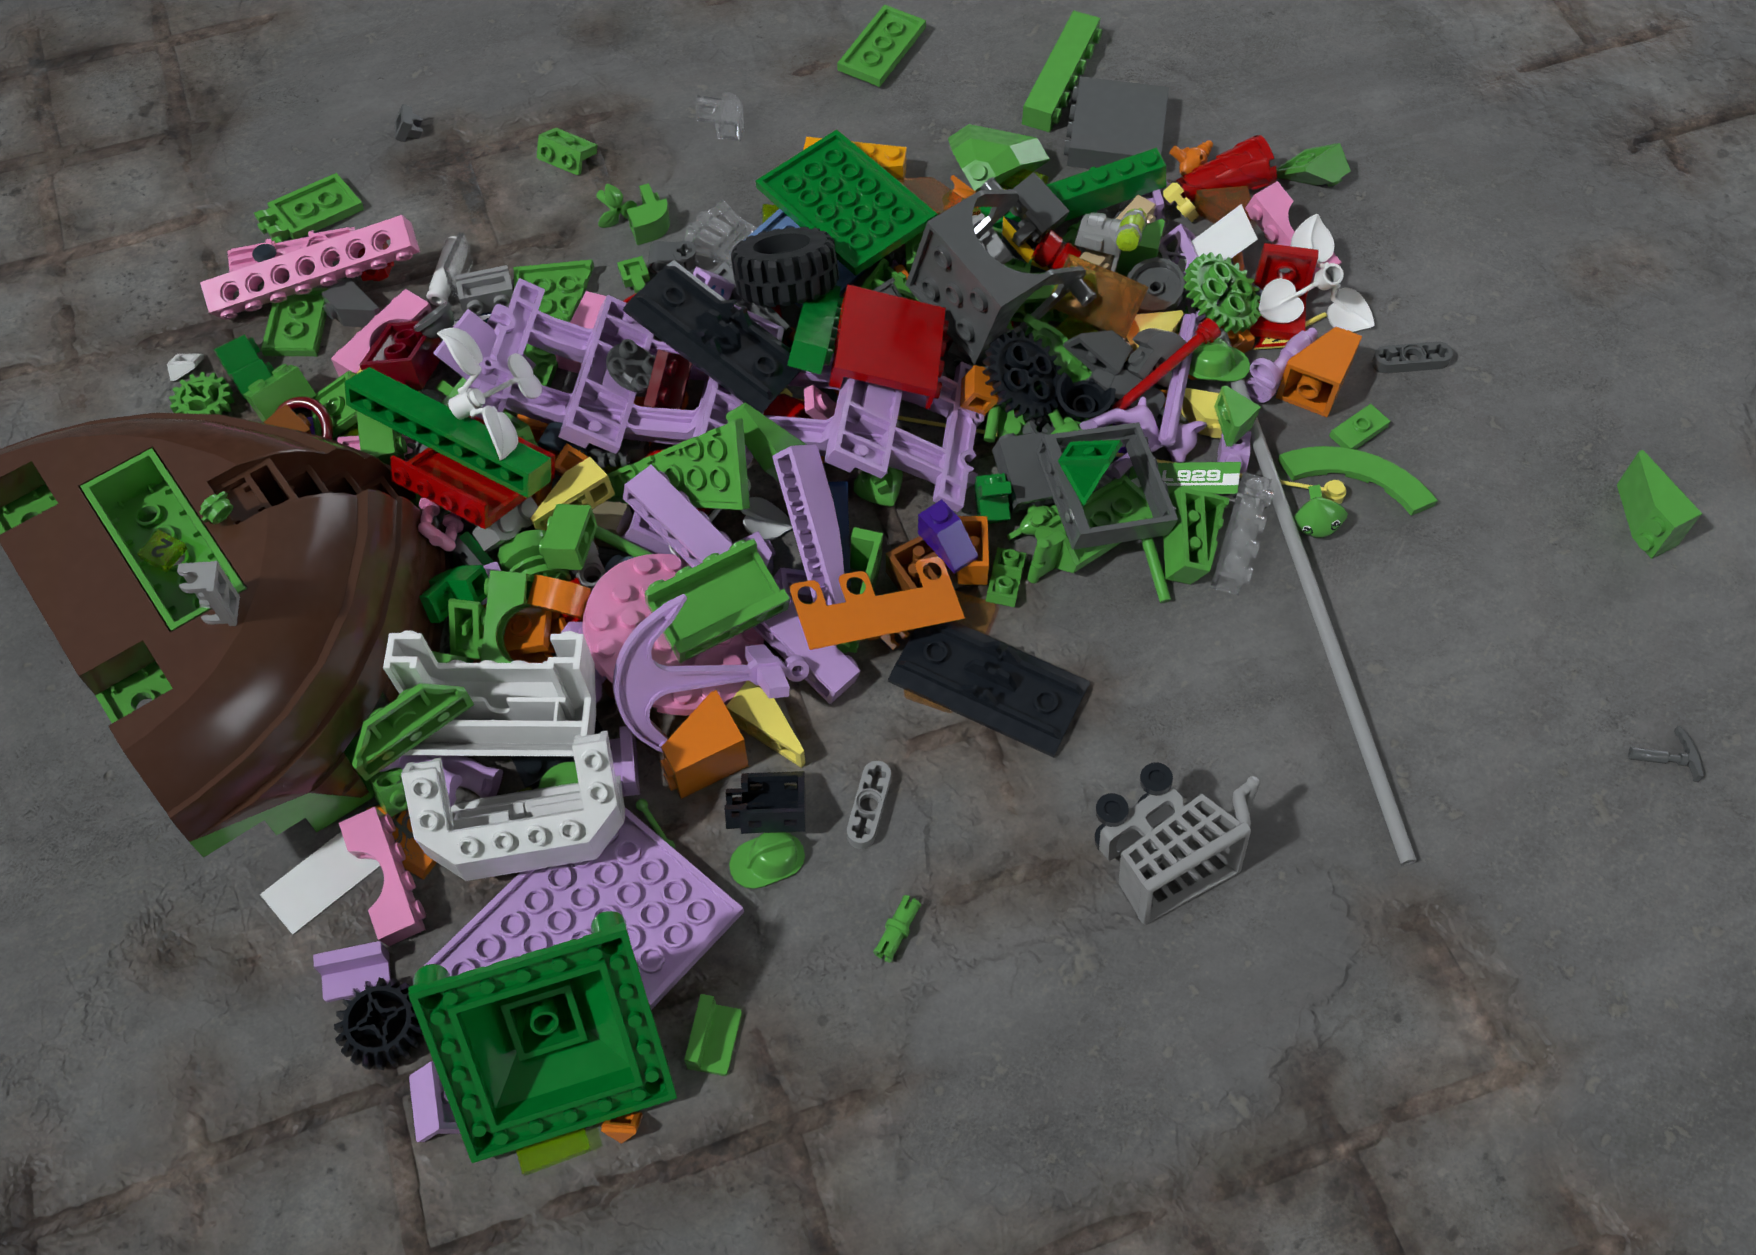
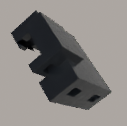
(770, 806)

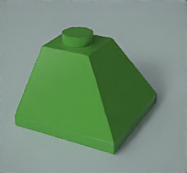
(1316, 166)

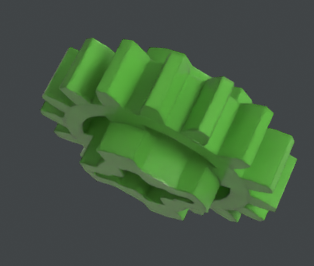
(202, 395)

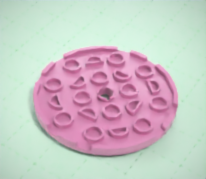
(618, 608)

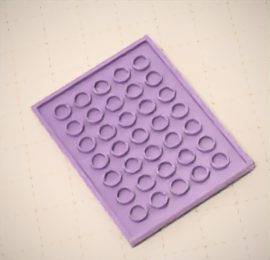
(665, 899)

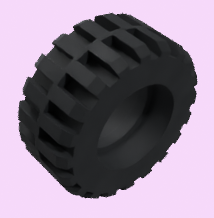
(785, 266)

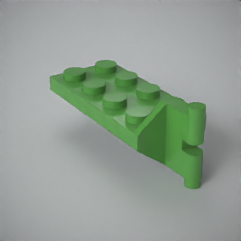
(1112, 504)

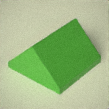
(1146, 249)

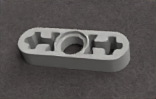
(871, 826)

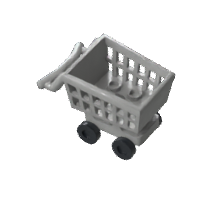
(1155, 833)

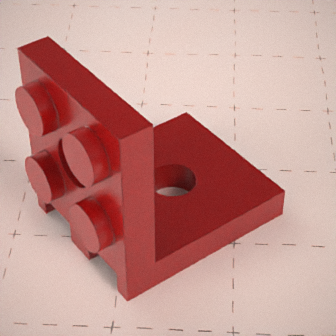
(1302, 265)

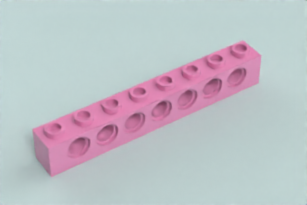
(220, 289)

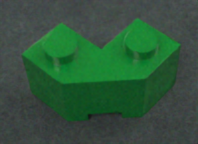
(243, 363)

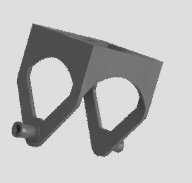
(972, 285)

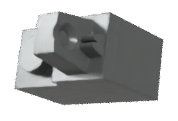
(1037, 210)

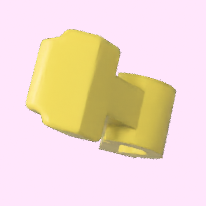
(1185, 206)

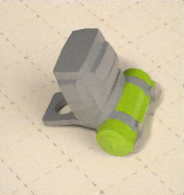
(1111, 235)

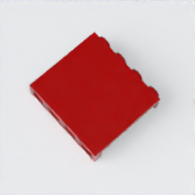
(890, 342)
(458, 486)

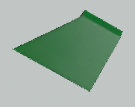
(1086, 463)

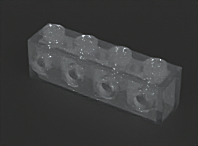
(1241, 532)

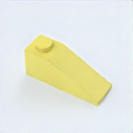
(578, 486)
(765, 722)

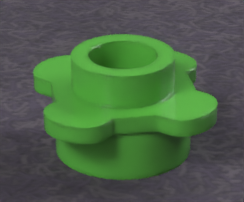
(216, 508)

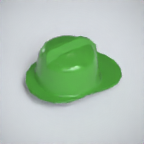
(1219, 362)
(766, 859)

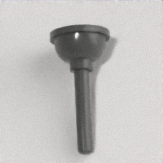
(435, 321)

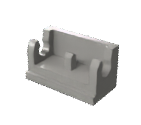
(212, 589)

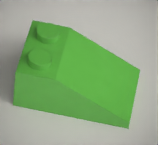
(1655, 506)

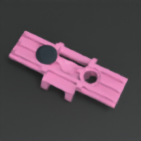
(253, 254)

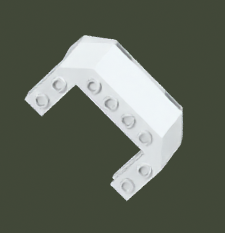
(516, 704)
(518, 828)

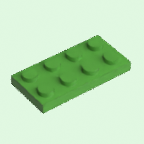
(881, 45)

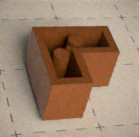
(902, 561)

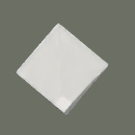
(182, 364)

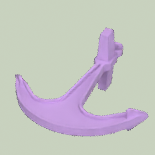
(642, 681)

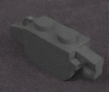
(1124, 382)

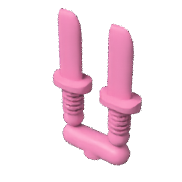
(436, 537)

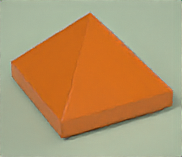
(622, 1127)

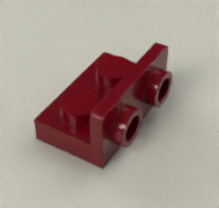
(668, 380)

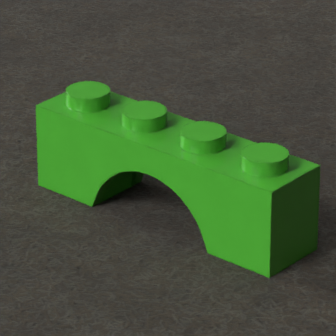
(506, 596)

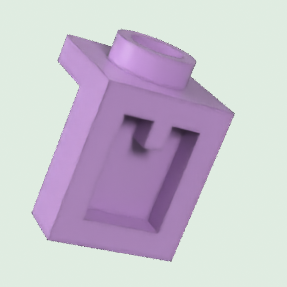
(786, 577)

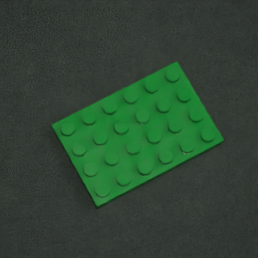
(848, 197)

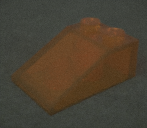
(1115, 299)

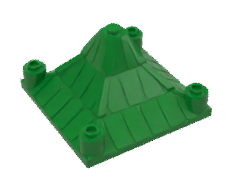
(543, 1040)

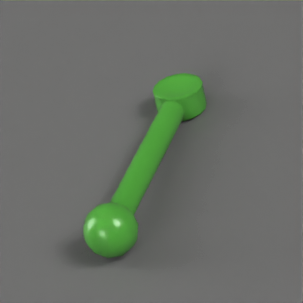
(642, 805)

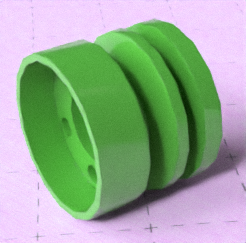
(523, 556)

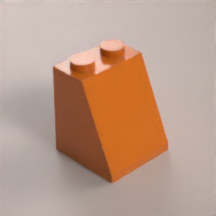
(1318, 371)
(703, 748)

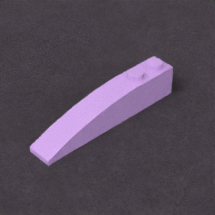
(812, 517)

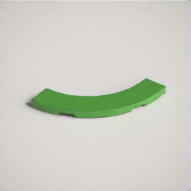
(1359, 466)

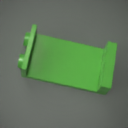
(865, 556)

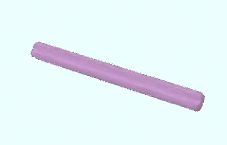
(1177, 386)

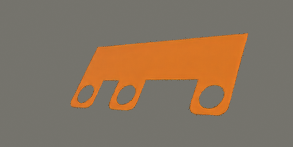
(872, 615)

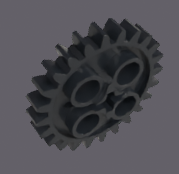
(1022, 375)

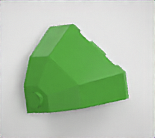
(994, 154)

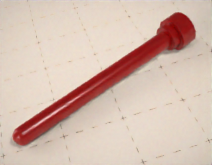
(1207, 332)

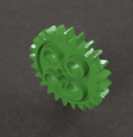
(1208, 282)

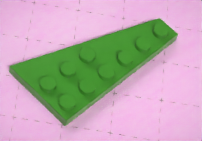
(705, 468)

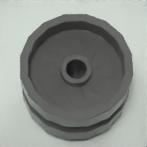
(1164, 284)

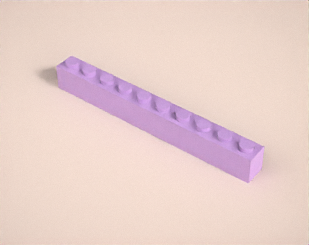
(696, 538)

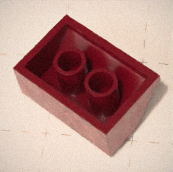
(403, 355)

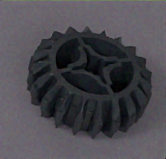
(355, 1030)

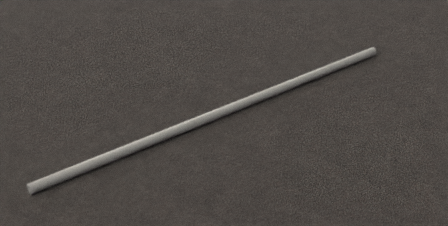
(1329, 640)

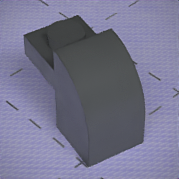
(1154, 347)

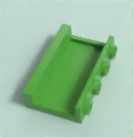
(723, 599)

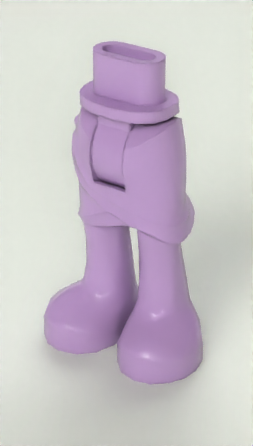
(1268, 374)

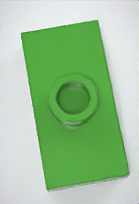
(1360, 428)

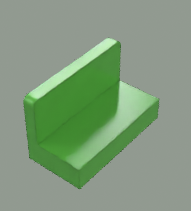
(712, 1037)

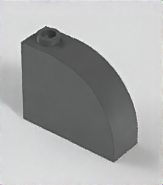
(1020, 463)

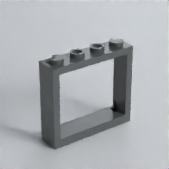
(1069, 505)

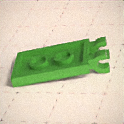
(308, 209)

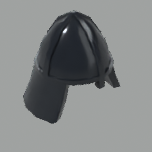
(1083, 398)

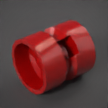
(1053, 252)

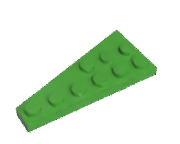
(563, 292)

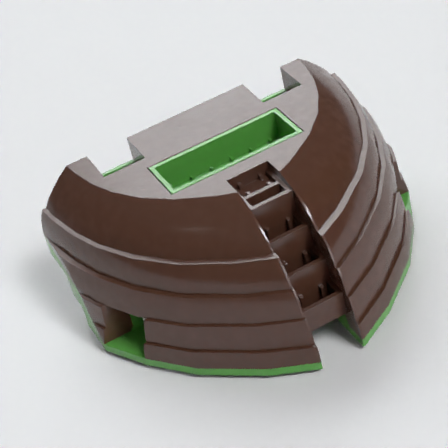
(324, 567)

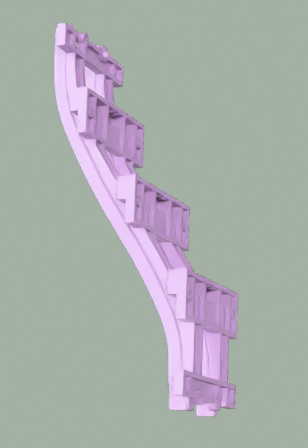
(604, 414)

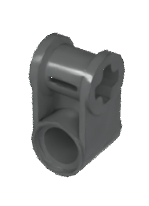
(663, 253)

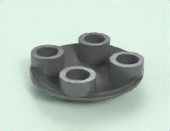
(630, 366)

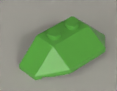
(406, 723)

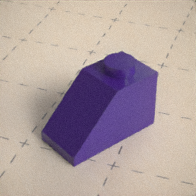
(946, 536)

